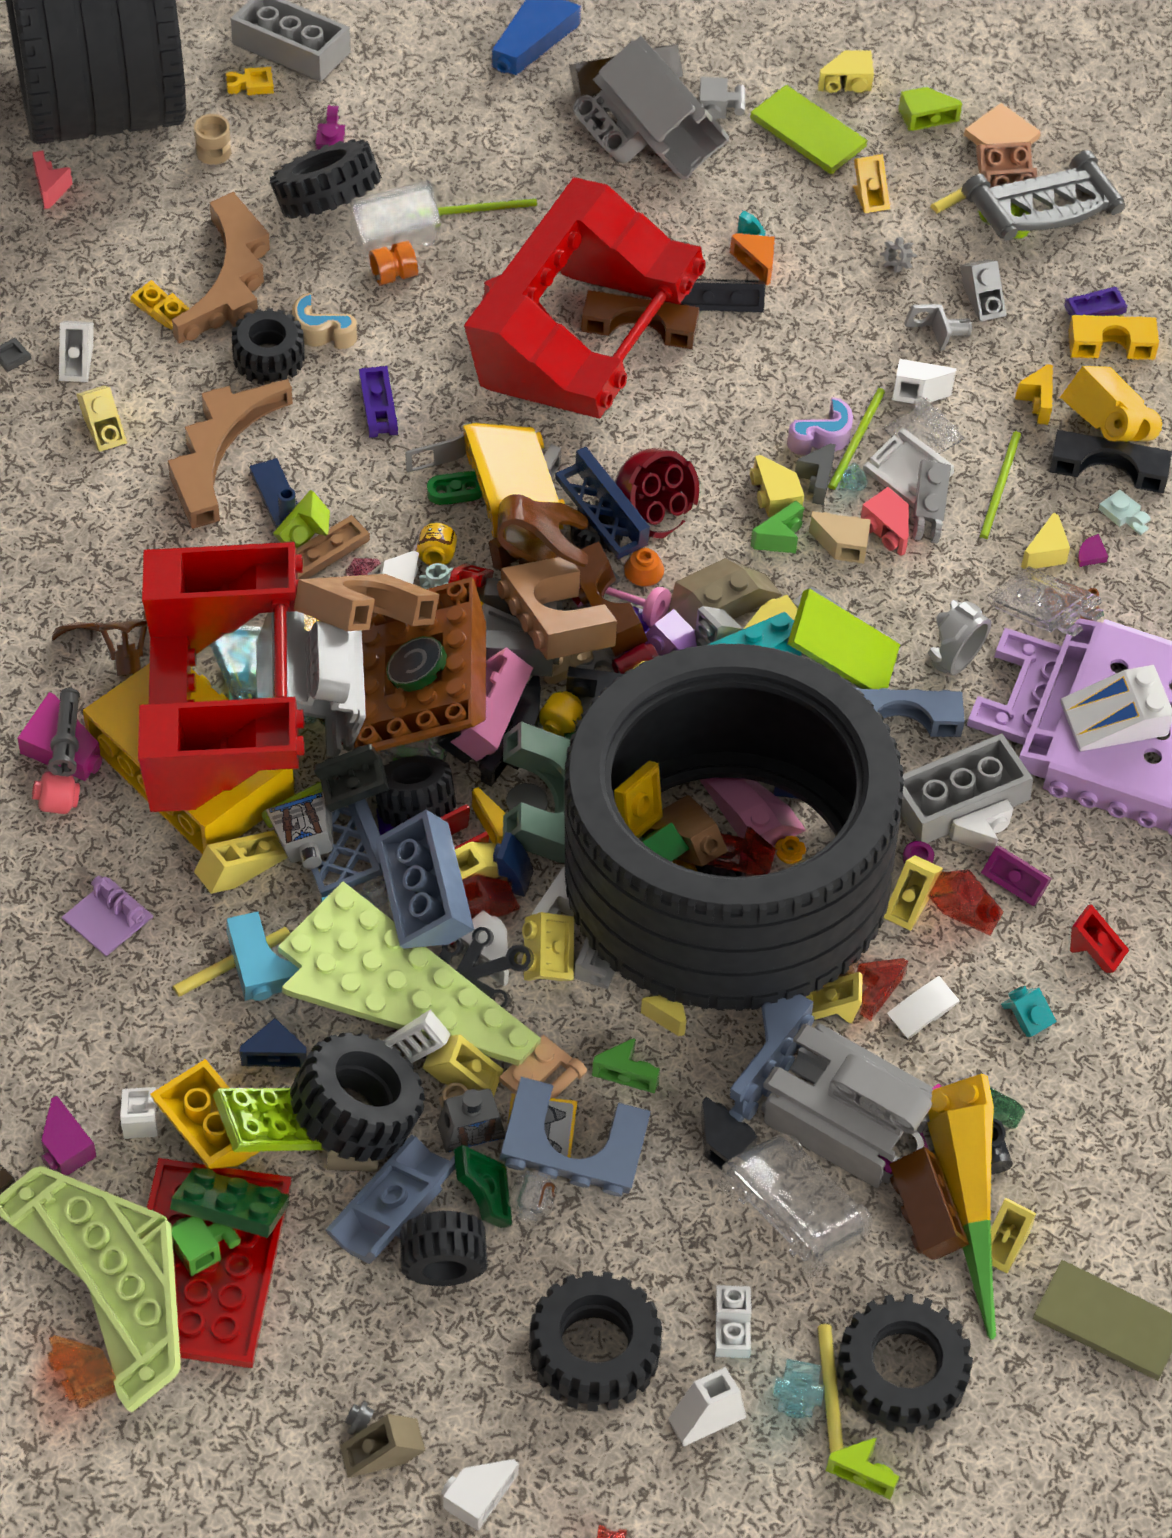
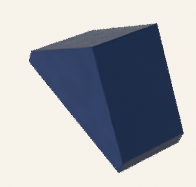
(273, 1048)

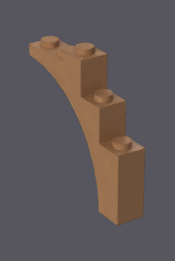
(241, 272)
(208, 440)

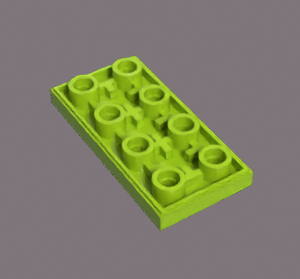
(808, 129)
(843, 642)
(261, 1120)

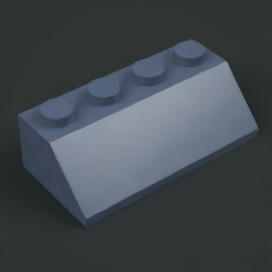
(424, 882)

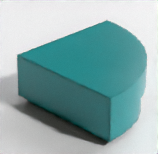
(749, 225)

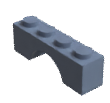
(937, 711)

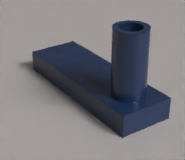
(274, 490)

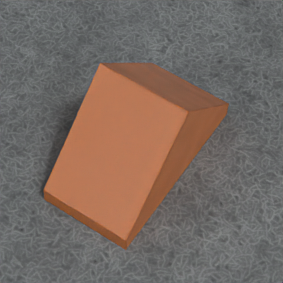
(754, 253)

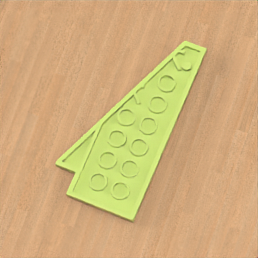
(356, 966)

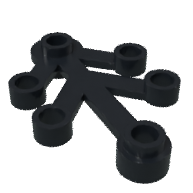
(473, 973)

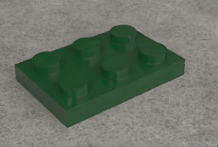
(230, 1202)

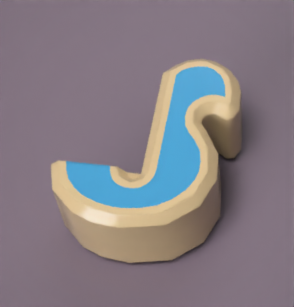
(323, 328)

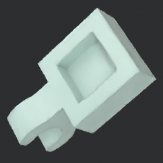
(1123, 510)

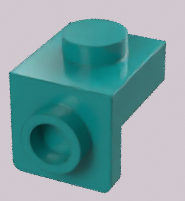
(1030, 1009)

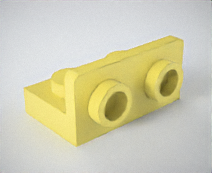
(552, 945)

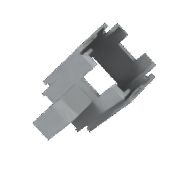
(650, 110)
(322, 674)
(851, 1109)

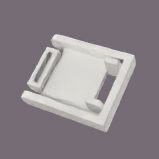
(898, 464)

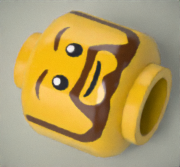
(436, 544)

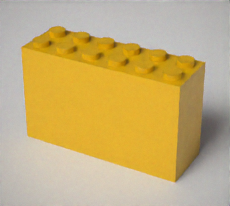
(115, 725)

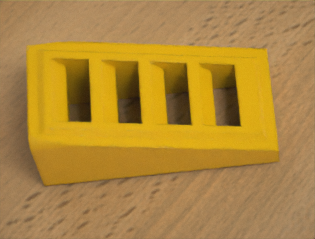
(489, 815)

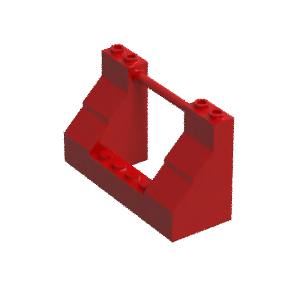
(592, 240)
(189, 602)

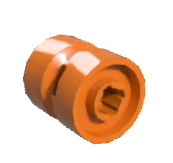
(394, 262)

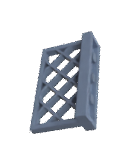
(367, 832)

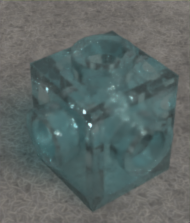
(799, 1389)

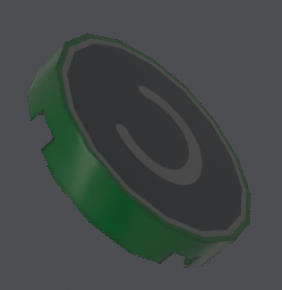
(416, 663)

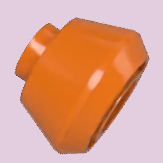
(644, 567)

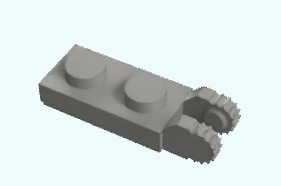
(930, 498)

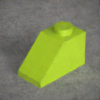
(928, 108)

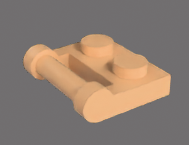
(542, 1064)

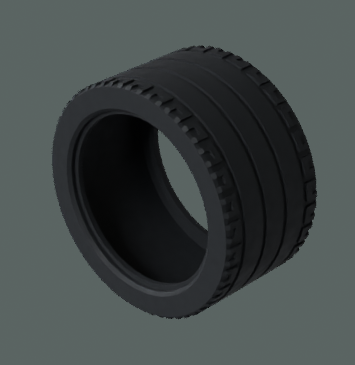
(97, 66)
(753, 719)

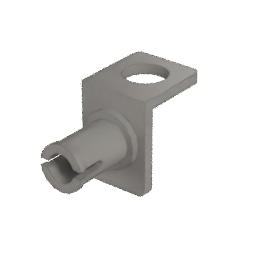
(941, 325)

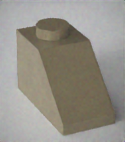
(382, 1445)

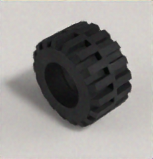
(271, 362)
(415, 786)
(443, 1248)

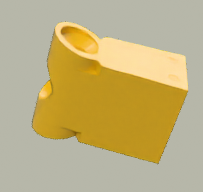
(1111, 405)

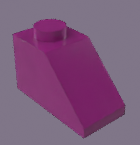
(65, 1141)

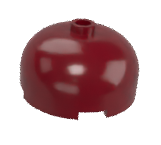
(658, 484)

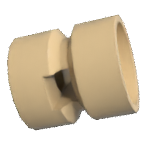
(212, 139)

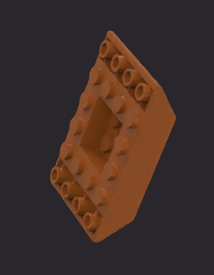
(453, 699)

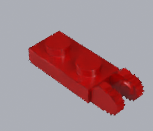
(466, 571)

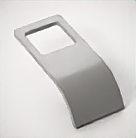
(443, 452)

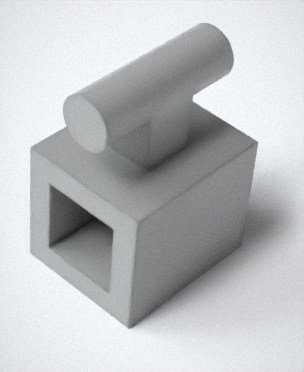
(716, 99)

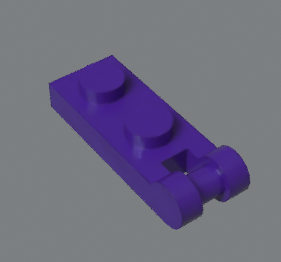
(378, 400)

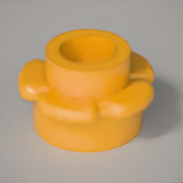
(790, 856)

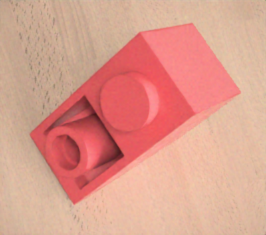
(888, 519)

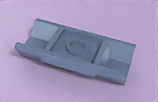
(390, 1199)

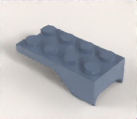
(781, 1025)

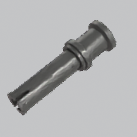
(65, 743)

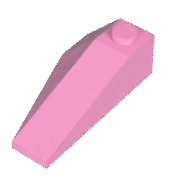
(752, 805)

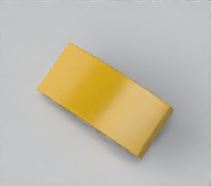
(158, 304)

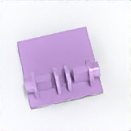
(107, 916)

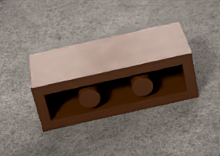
(928, 1204)

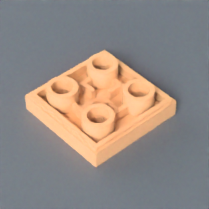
(1001, 126)

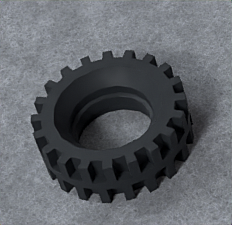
(325, 178)
(898, 1404)

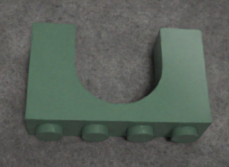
(545, 756)

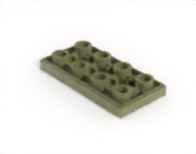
(1107, 1319)

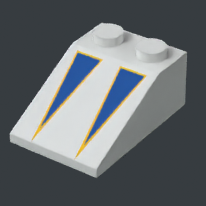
(1119, 709)

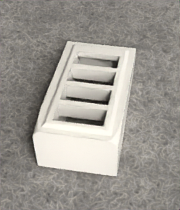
(431, 1025)

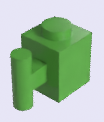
(198, 1244)

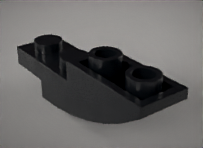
(525, 711)

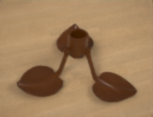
(126, 656)

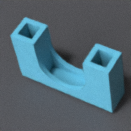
(257, 966)

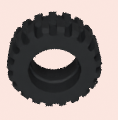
(342, 1121)
(595, 1381)

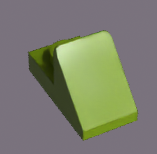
(304, 521)
(853, 1465)

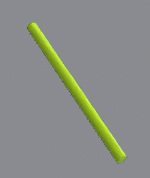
(487, 206)
(856, 438)
(1000, 485)

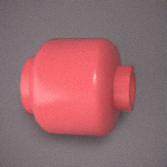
(56, 793)

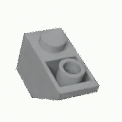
(984, 288)
(714, 625)

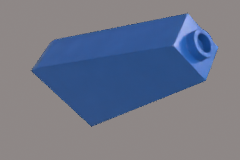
(533, 32)

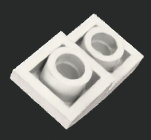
(923, 1007)
(733, 1321)

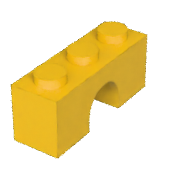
(1135, 334)

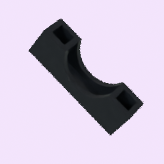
(1143, 464)

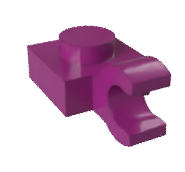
(331, 131)

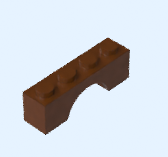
(608, 311)
(594, 582)

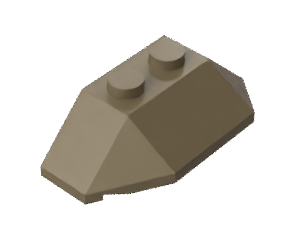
(722, 586)

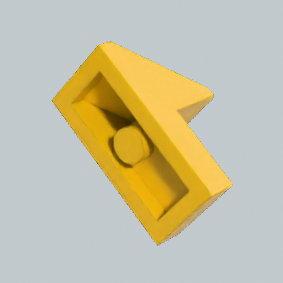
(871, 183)
(1039, 389)

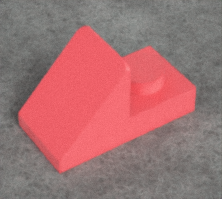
(51, 181)

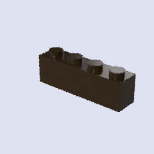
(584, 72)

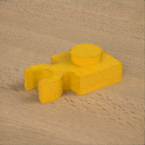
(254, 81)

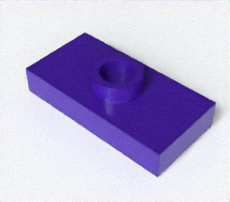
(1098, 303)

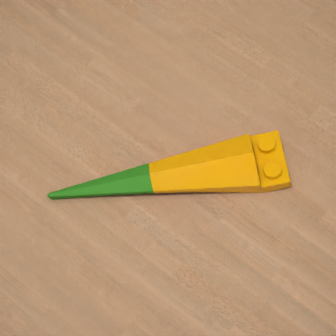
(963, 1142)

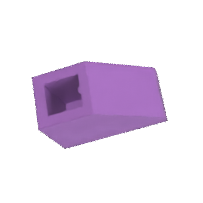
(671, 634)

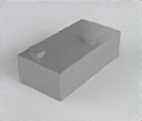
(291, 36)
(963, 785)

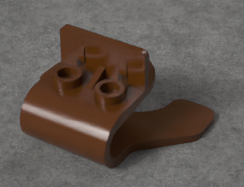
(532, 530)

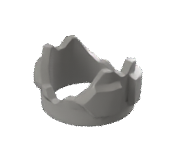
(961, 637)

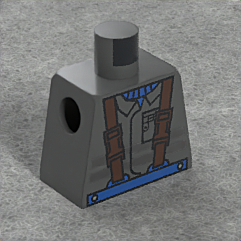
(470, 1120)

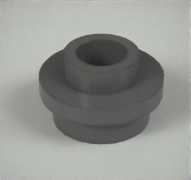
(359, 1417)

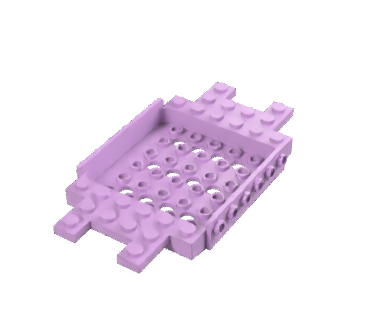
(1104, 777)

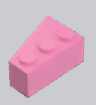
(504, 686)

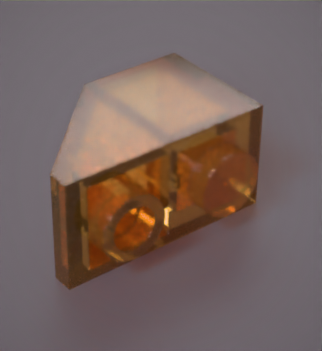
(85, 1370)

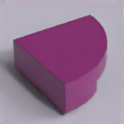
(1092, 552)

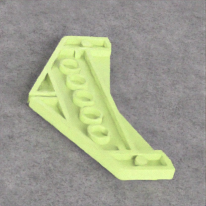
(123, 1260)

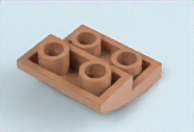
(1005, 162)

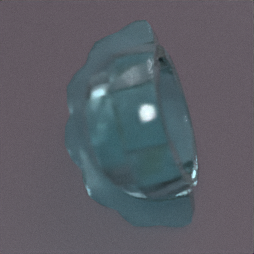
(853, 479)

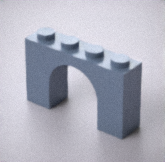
(528, 1146)

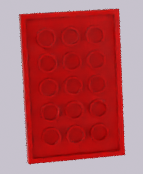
(225, 1303)

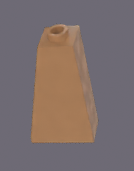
(695, 828)

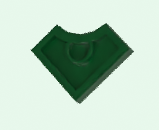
(487, 1183)

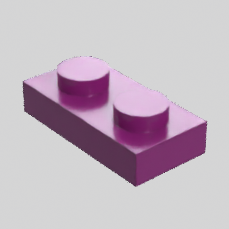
(1016, 875)

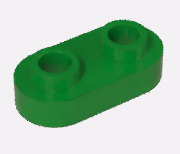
(455, 487)

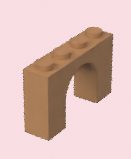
(351, 600)
(552, 630)

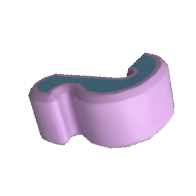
(821, 432)

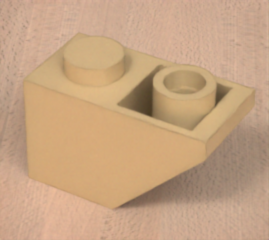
(841, 535)

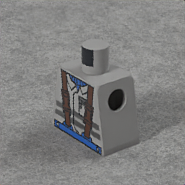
(304, 829)

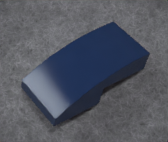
(513, 863)

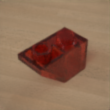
(489, 895)
(966, 900)

